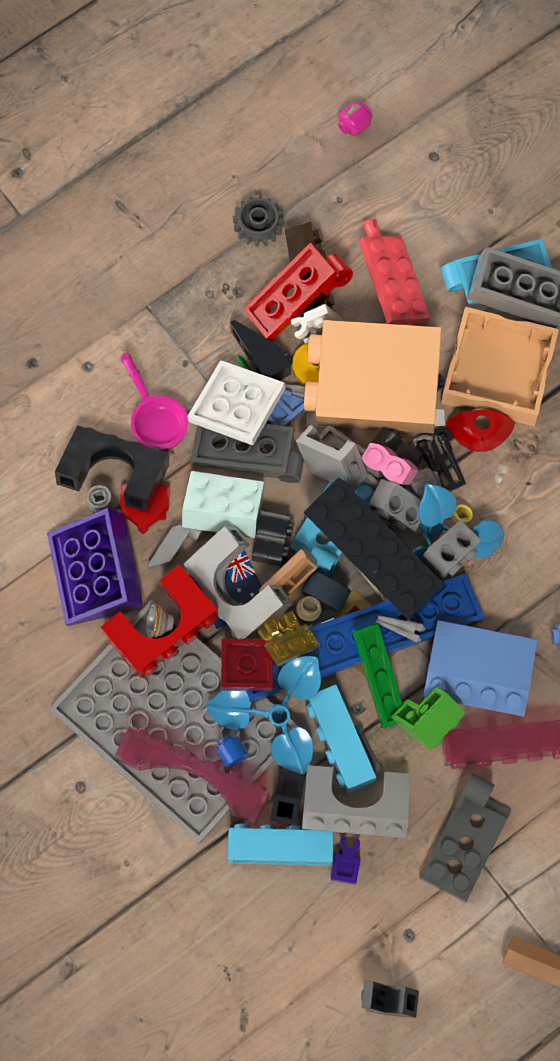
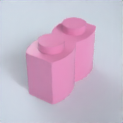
(393, 467)

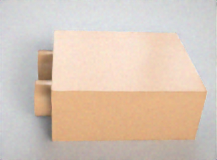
(375, 376)

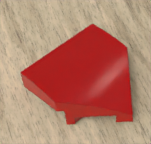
(156, 512)

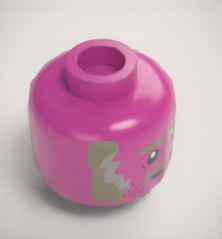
(354, 118)

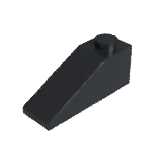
(262, 353)

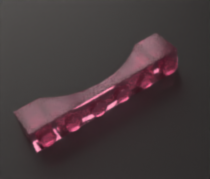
(144, 753)

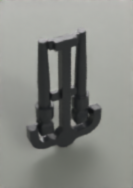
(443, 435)

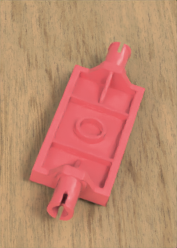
(393, 277)

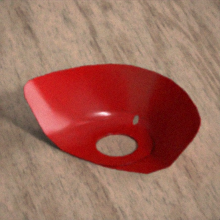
(469, 436)

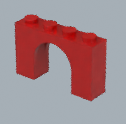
(146, 653)

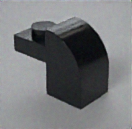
(288, 798)
(389, 1000)

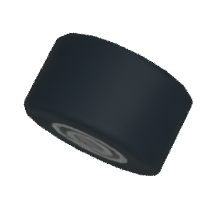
(326, 591)

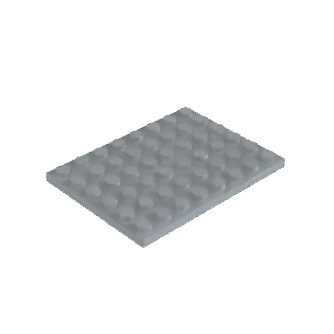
(169, 707)

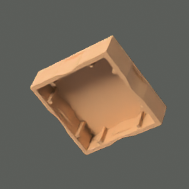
(499, 365)

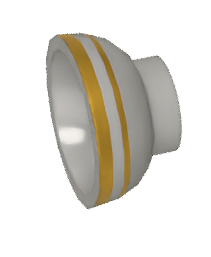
(158, 622)

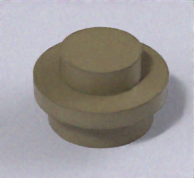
(308, 608)

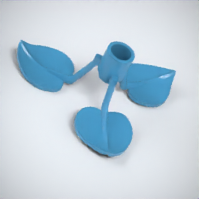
(440, 505)
(293, 748)

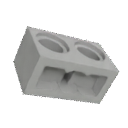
(397, 505)
(449, 548)

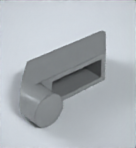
(172, 546)

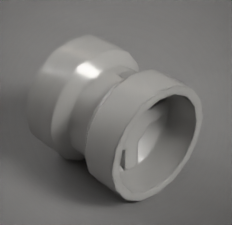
(100, 503)

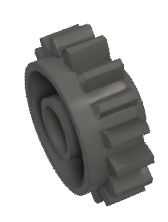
(261, 231)

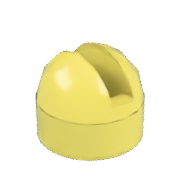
(460, 510)

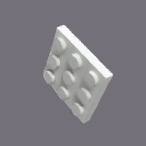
(236, 402)

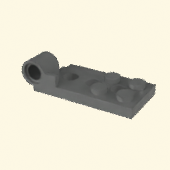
(277, 464)
(471, 802)

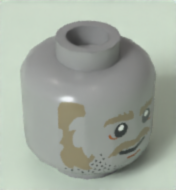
(423, 477)

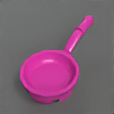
(158, 419)

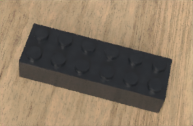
(375, 549)

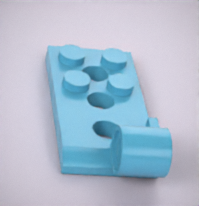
(460, 273)
(328, 554)

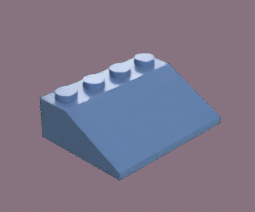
(481, 667)

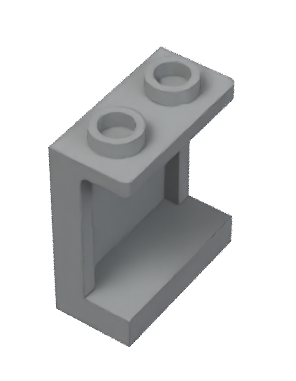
(329, 462)

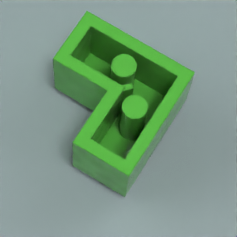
(430, 719)

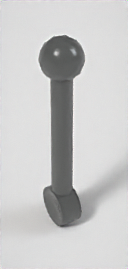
(377, 767)

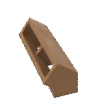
(294, 572)
(533, 961)

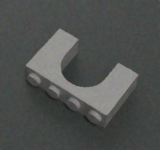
(209, 569)
(384, 818)

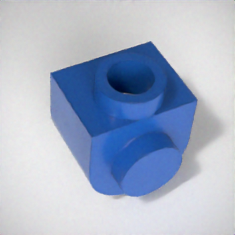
(231, 751)

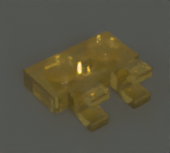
(291, 645)

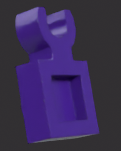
(346, 866)

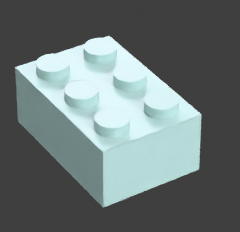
(222, 501)

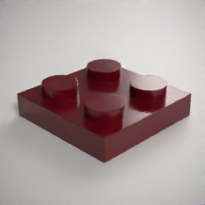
(246, 665)

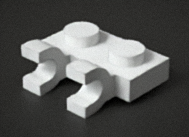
(313, 321)

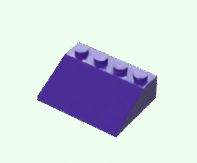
(94, 567)

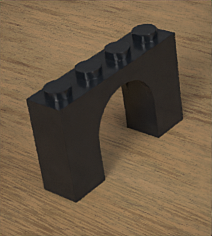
(90, 447)

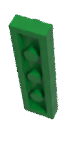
(378, 673)

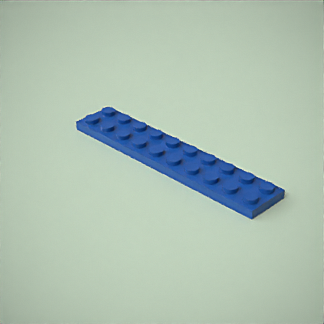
(337, 644)

